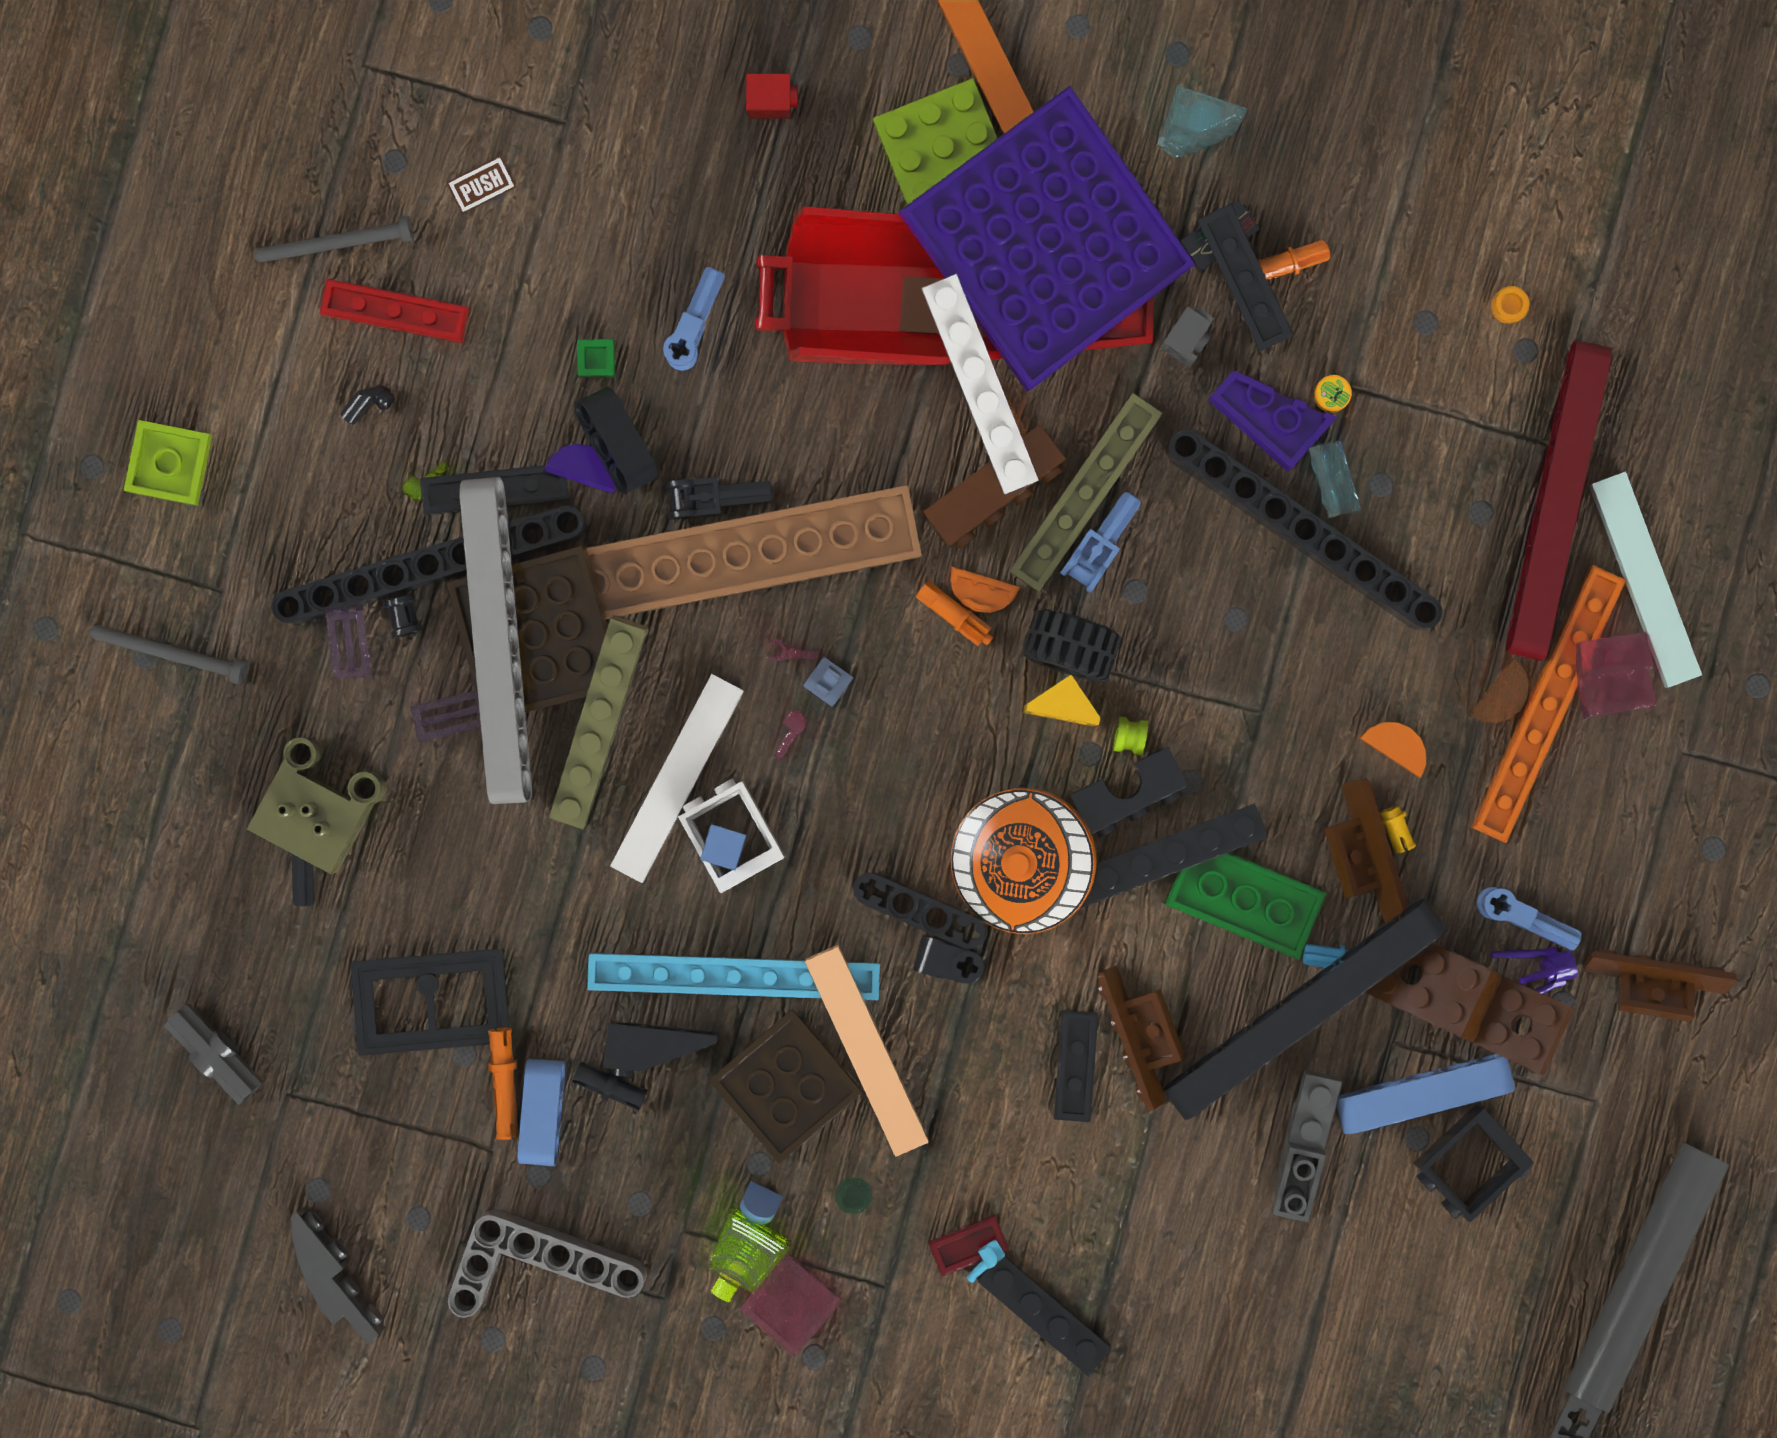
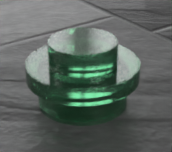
(853, 1195)

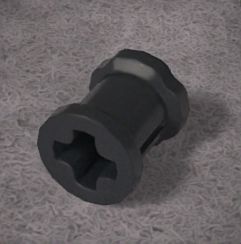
(403, 616)

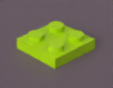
(168, 463)

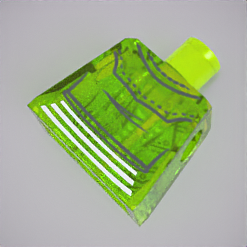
(745, 1255)

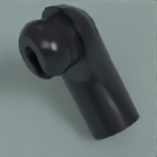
(365, 398)

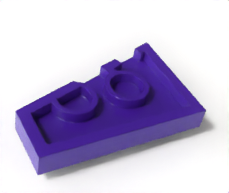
(1271, 420)

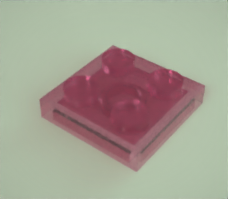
(790, 1304)

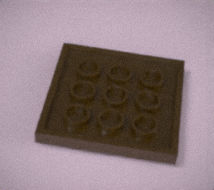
(557, 626)

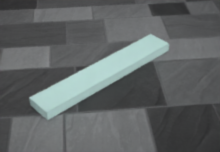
(1645, 580)

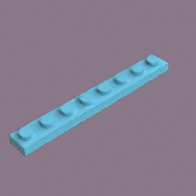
(716, 975)

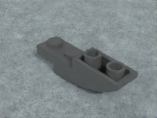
(1305, 1145)
(321, 1265)

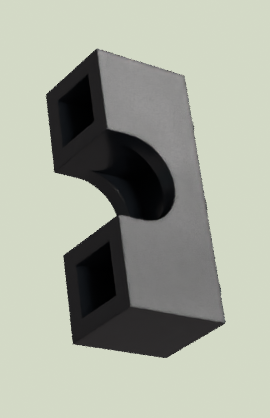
(1158, 781)

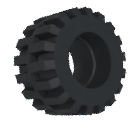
(1071, 645)

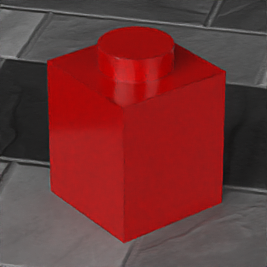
(770, 96)

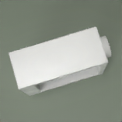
(724, 793)

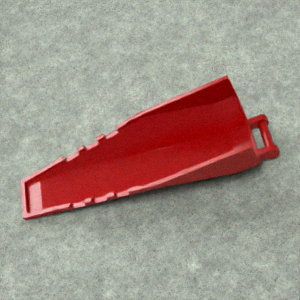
(848, 289)

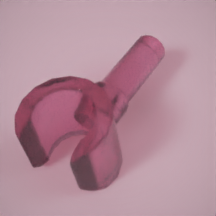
(788, 652)
(796, 724)

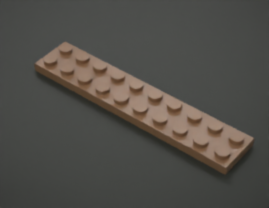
(755, 552)

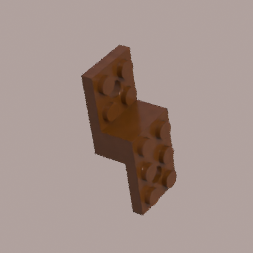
(1478, 1006)

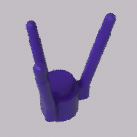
(1554, 969)

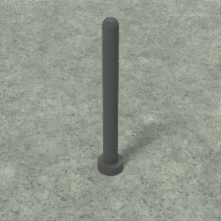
(402, 229)
(236, 671)

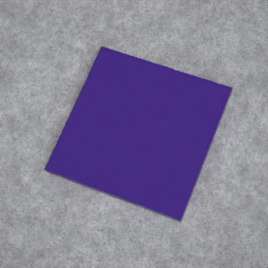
(1047, 238)

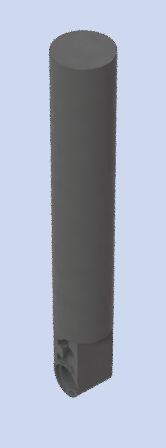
(1640, 1289)

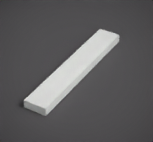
(677, 778)

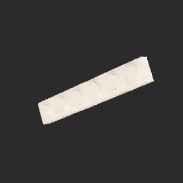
(980, 384)

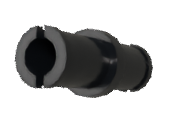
(609, 1086)

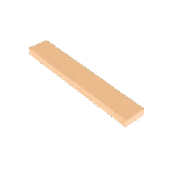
(866, 1050)

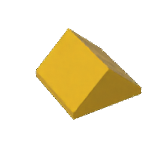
(1065, 703)

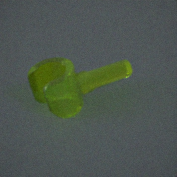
(412, 485)

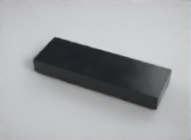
(1075, 1065)

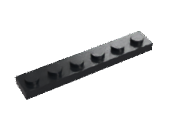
(1176, 853)

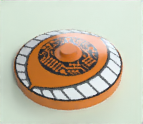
(1023, 860)

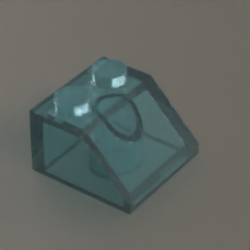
(1197, 122)

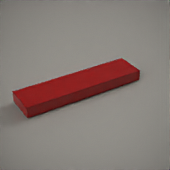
(394, 311)

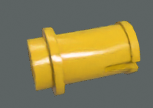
(1395, 828)

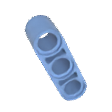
(541, 1112)

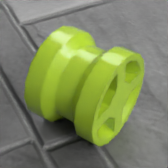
(1130, 736)

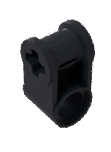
(941, 959)

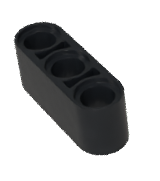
(615, 440)

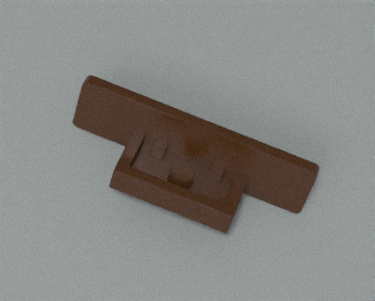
(1364, 853)
(1658, 986)
(1145, 1033)

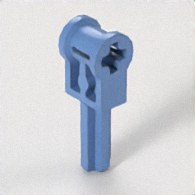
(693, 321)
(1098, 547)
(1526, 917)

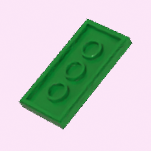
(1249, 902)

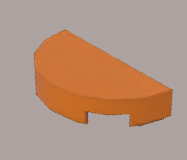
(981, 592)
(1398, 744)

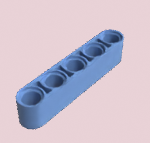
(1424, 1093)

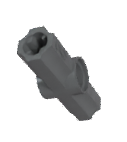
(213, 1053)

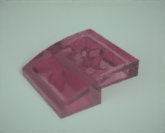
(1614, 675)

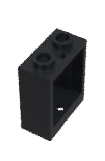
(1499, 1182)

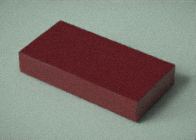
(961, 1246)

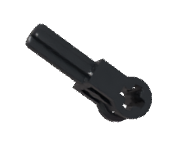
(706, 497)

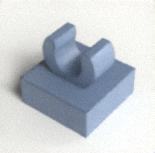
(828, 681)

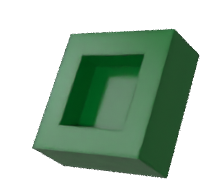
(596, 358)

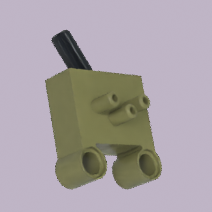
(312, 817)

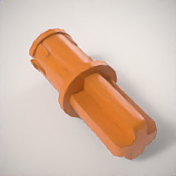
(1295, 259)

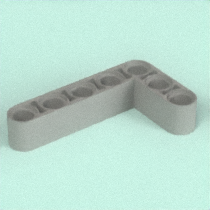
(541, 1256)

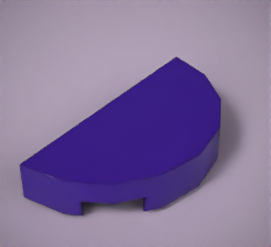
(580, 465)

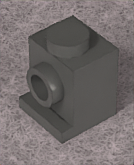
(1188, 335)

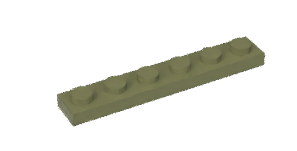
(1085, 492)
(598, 721)

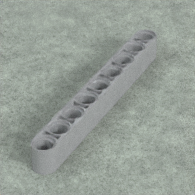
(495, 640)

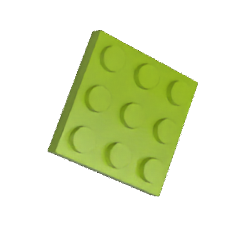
(934, 136)

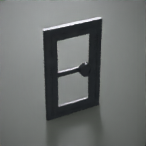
(427, 967)

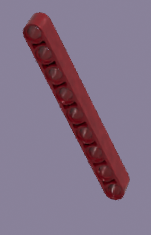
(1558, 500)

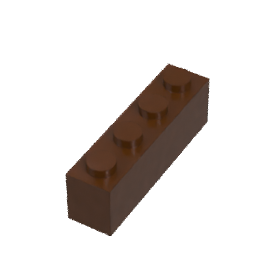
(981, 497)

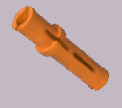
(502, 1069)

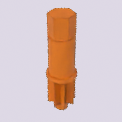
(955, 614)

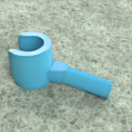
(991, 1254)

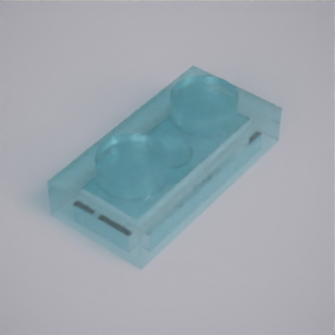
(1334, 479)

